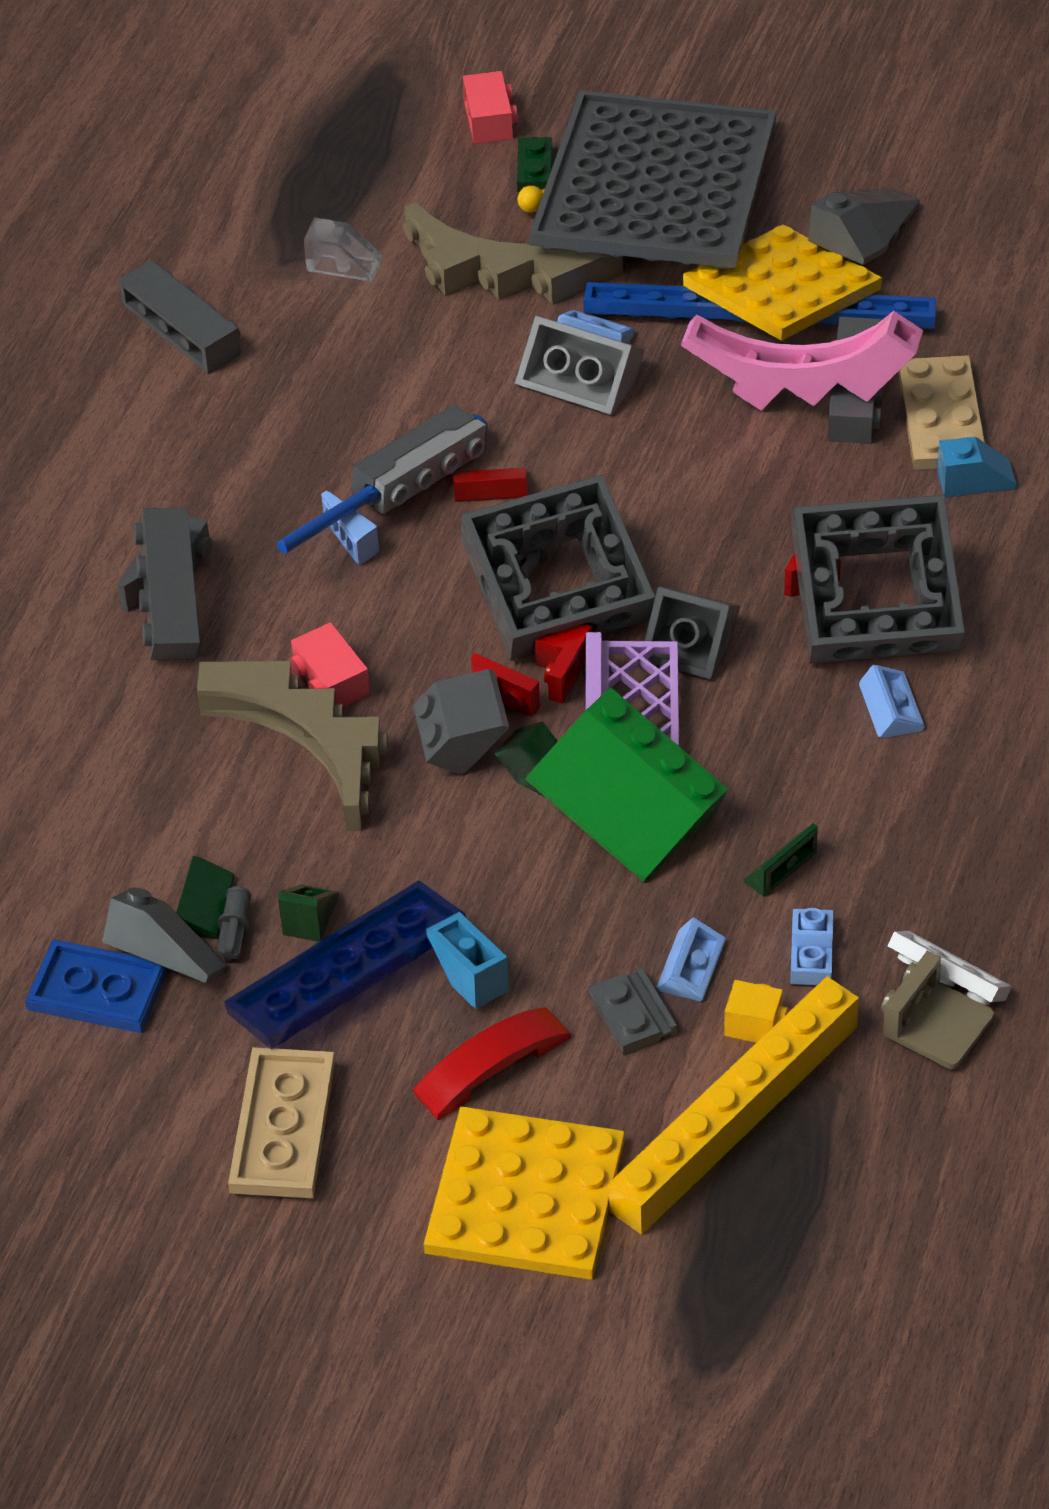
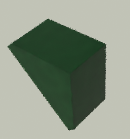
(306, 911)

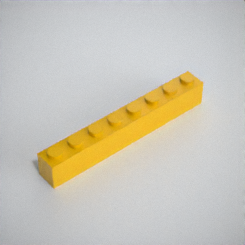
(733, 1105)

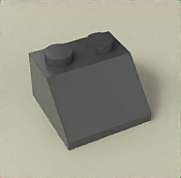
(698, 625)
(460, 720)

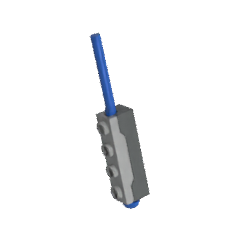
(404, 468)

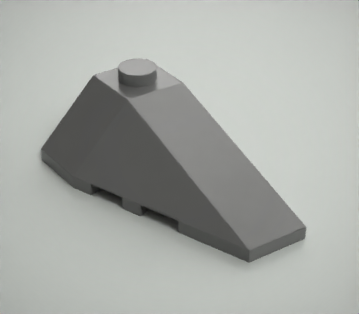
(860, 221)

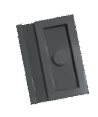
(632, 1011)

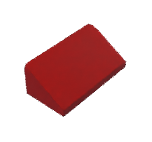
(490, 484)

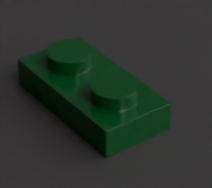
(534, 162)

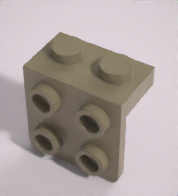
(932, 1015)

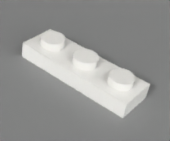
(980, 984)

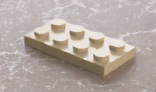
(938, 405)
(282, 1123)

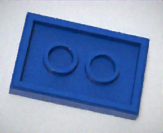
(96, 986)

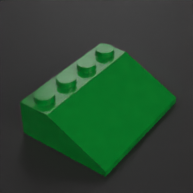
(627, 784)

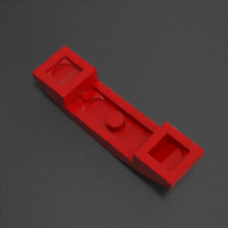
(485, 1055)

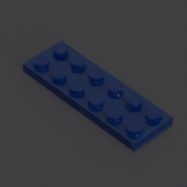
(340, 966)

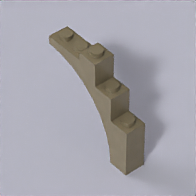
(502, 267)
(273, 698)

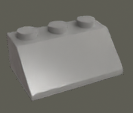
(578, 365)

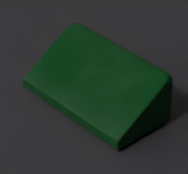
(784, 861)
(204, 896)

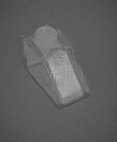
(340, 251)

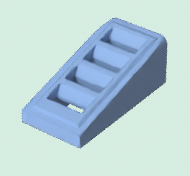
(354, 531)

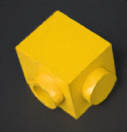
(752, 1010)

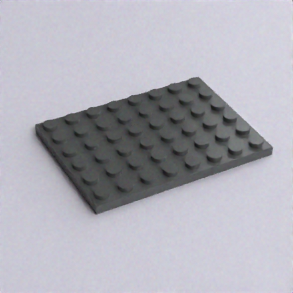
(654, 179)

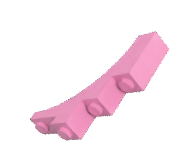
(809, 371)

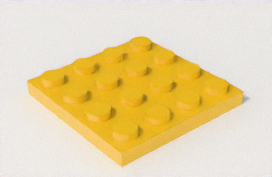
(784, 283)
(524, 1193)

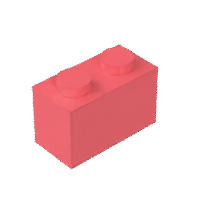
(489, 107)
(330, 662)

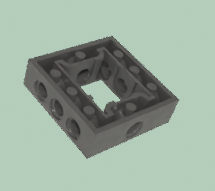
(543, 519)
(877, 527)

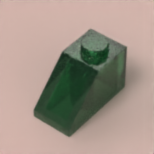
(525, 750)

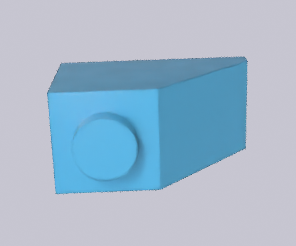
(972, 468)
(469, 960)

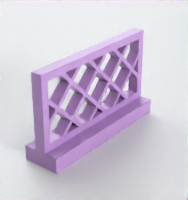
(599, 682)

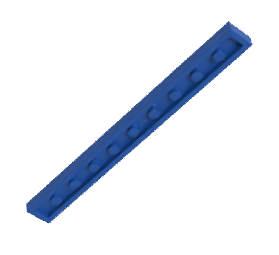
(680, 301)

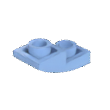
(811, 946)

